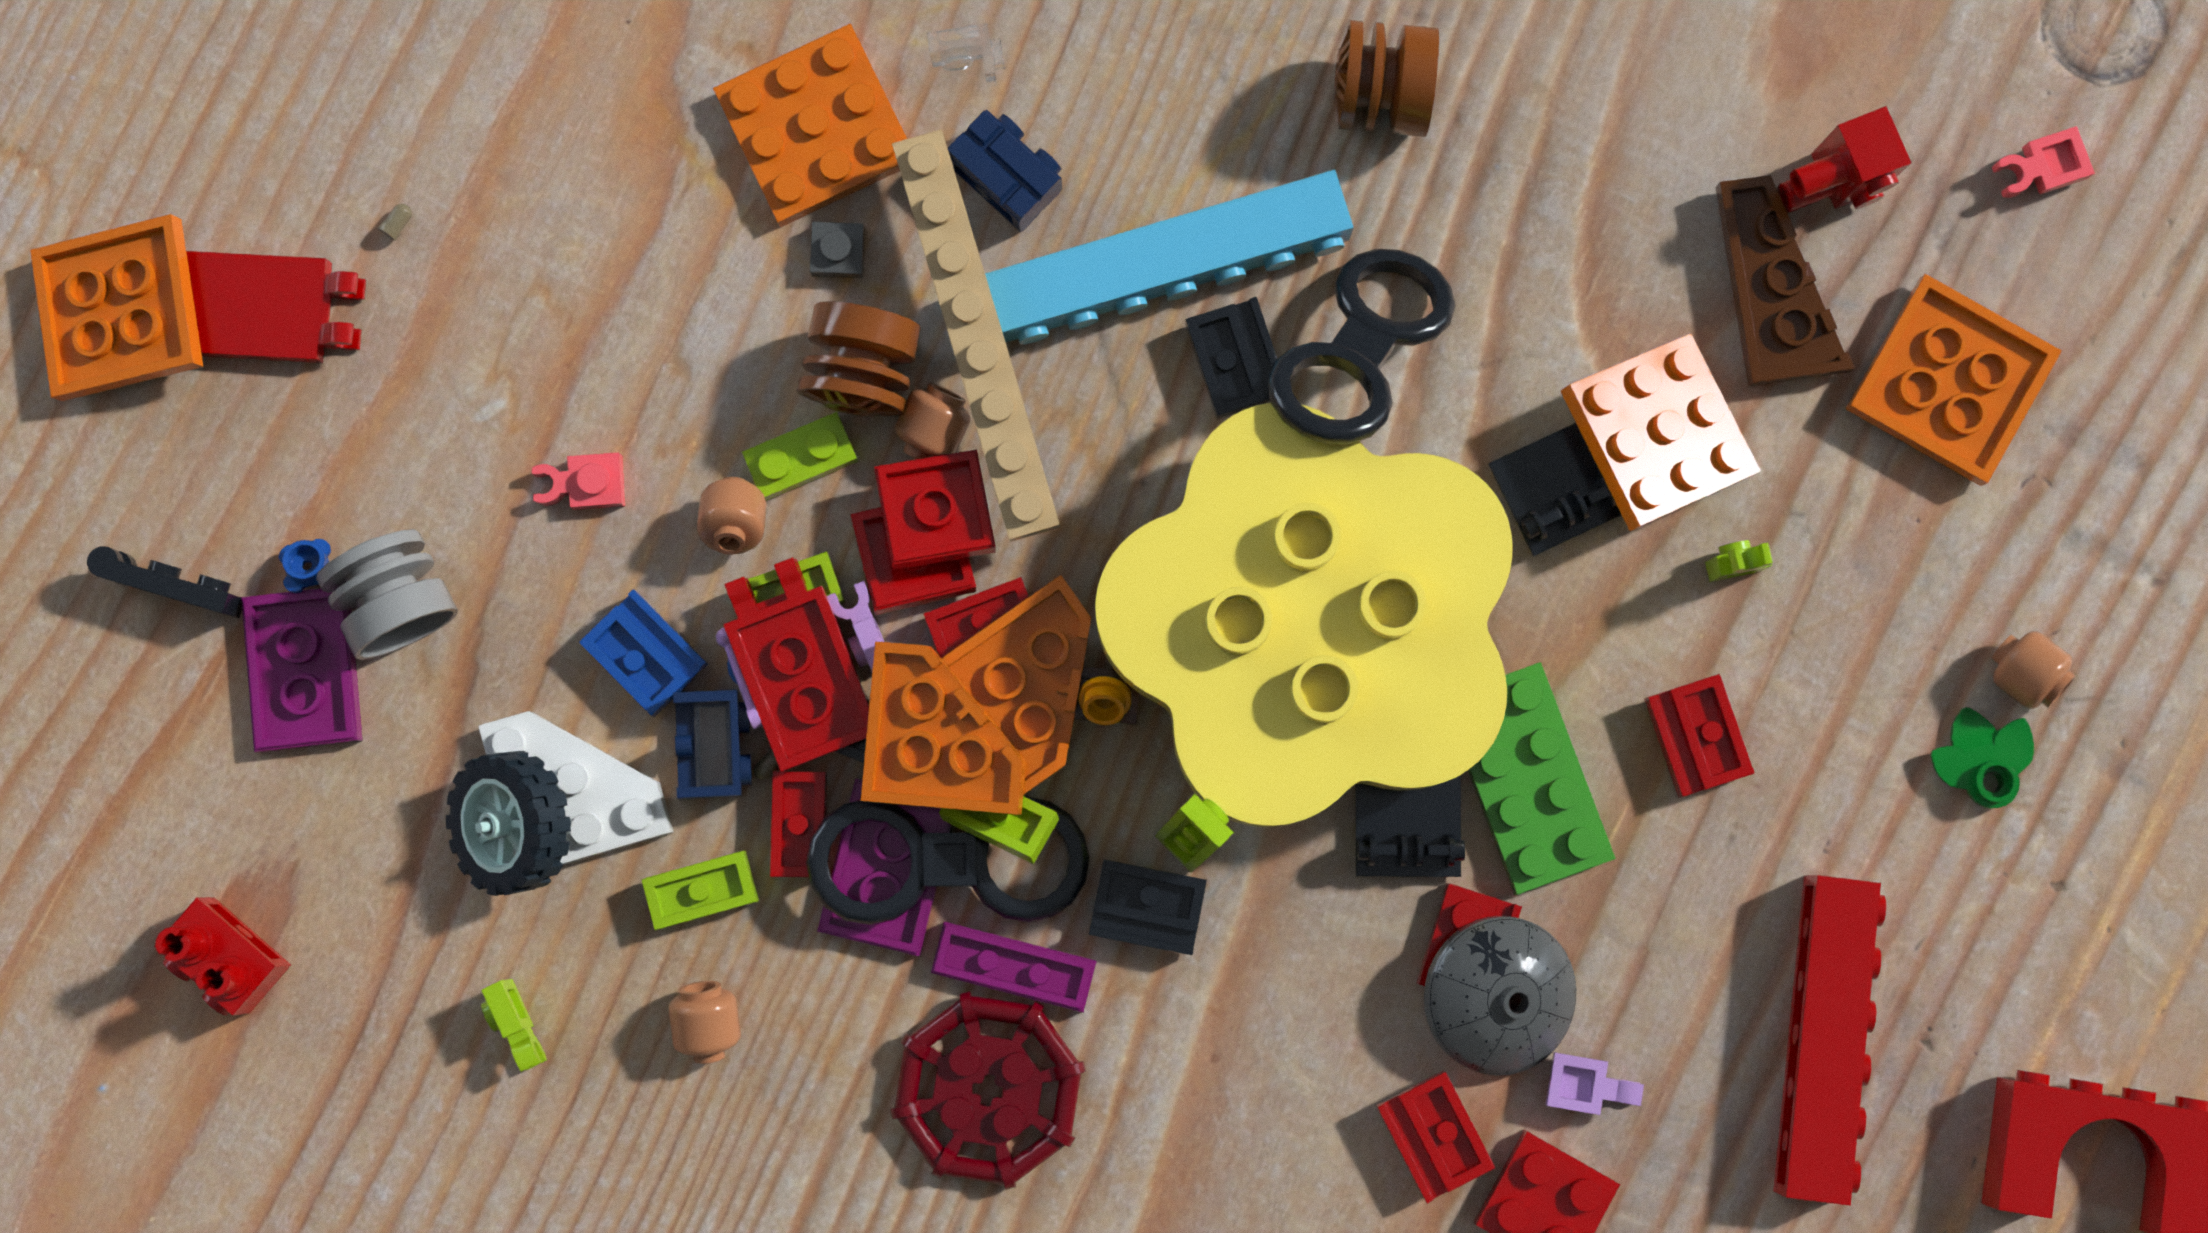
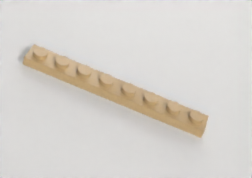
(976, 336)

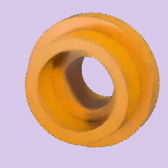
(1104, 700)

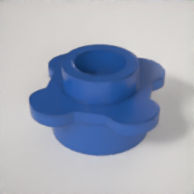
(296, 555)

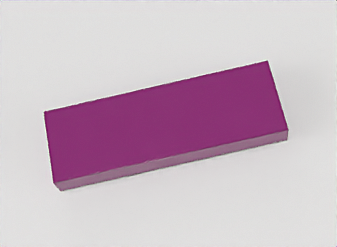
(1013, 966)

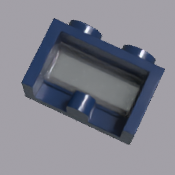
(710, 744)

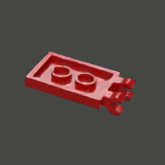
(270, 306)
(797, 668)

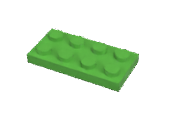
(1537, 790)

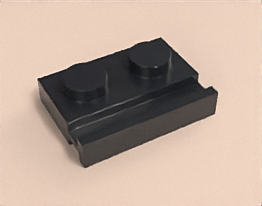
(1233, 355)
(1147, 907)

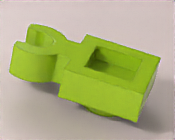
(1738, 560)
(507, 1013)

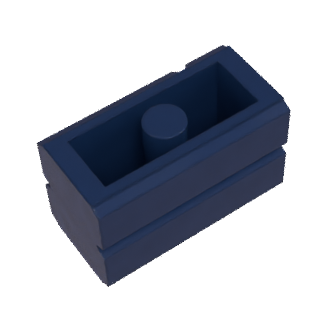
(1005, 169)

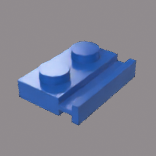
(643, 653)

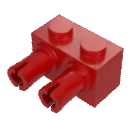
(1850, 165)
(220, 957)

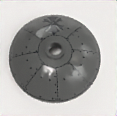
(1471, 993)

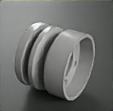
(384, 586)

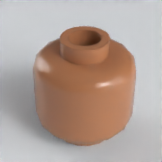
(932, 422)
(731, 516)
(2032, 669)
(704, 1021)

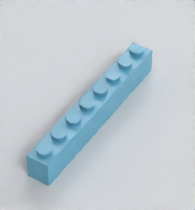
(1170, 258)

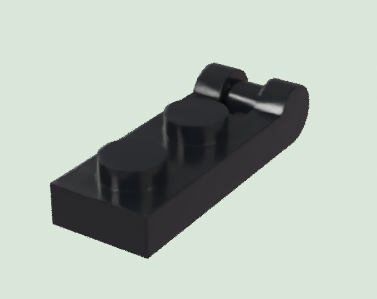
(164, 581)

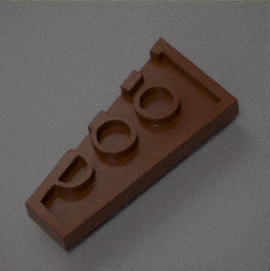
(1776, 302)

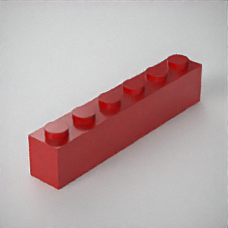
(1828, 1040)

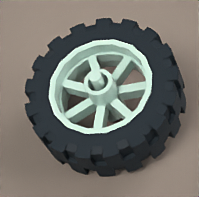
(491, 825)

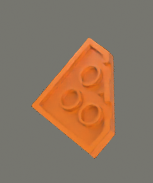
(1030, 674)
(934, 739)

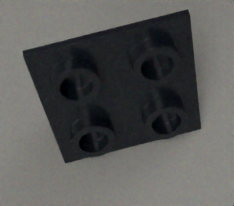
(1554, 489)
(1409, 831)

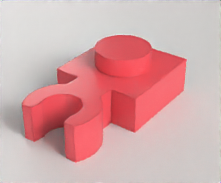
(2048, 161)
(590, 482)

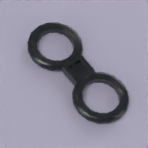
(1361, 346)
(939, 862)

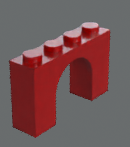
(2037, 1120)

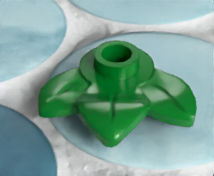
(1982, 750)

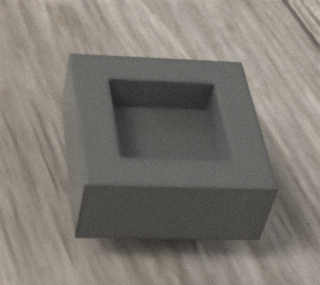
(837, 250)

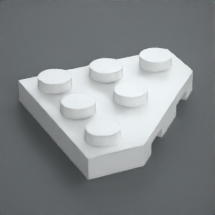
(605, 798)

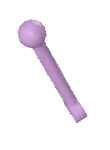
(723, 640)

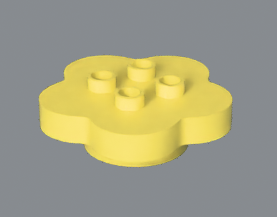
(1313, 619)

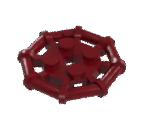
(963, 1110)

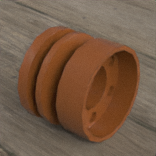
(1387, 78)
(861, 348)

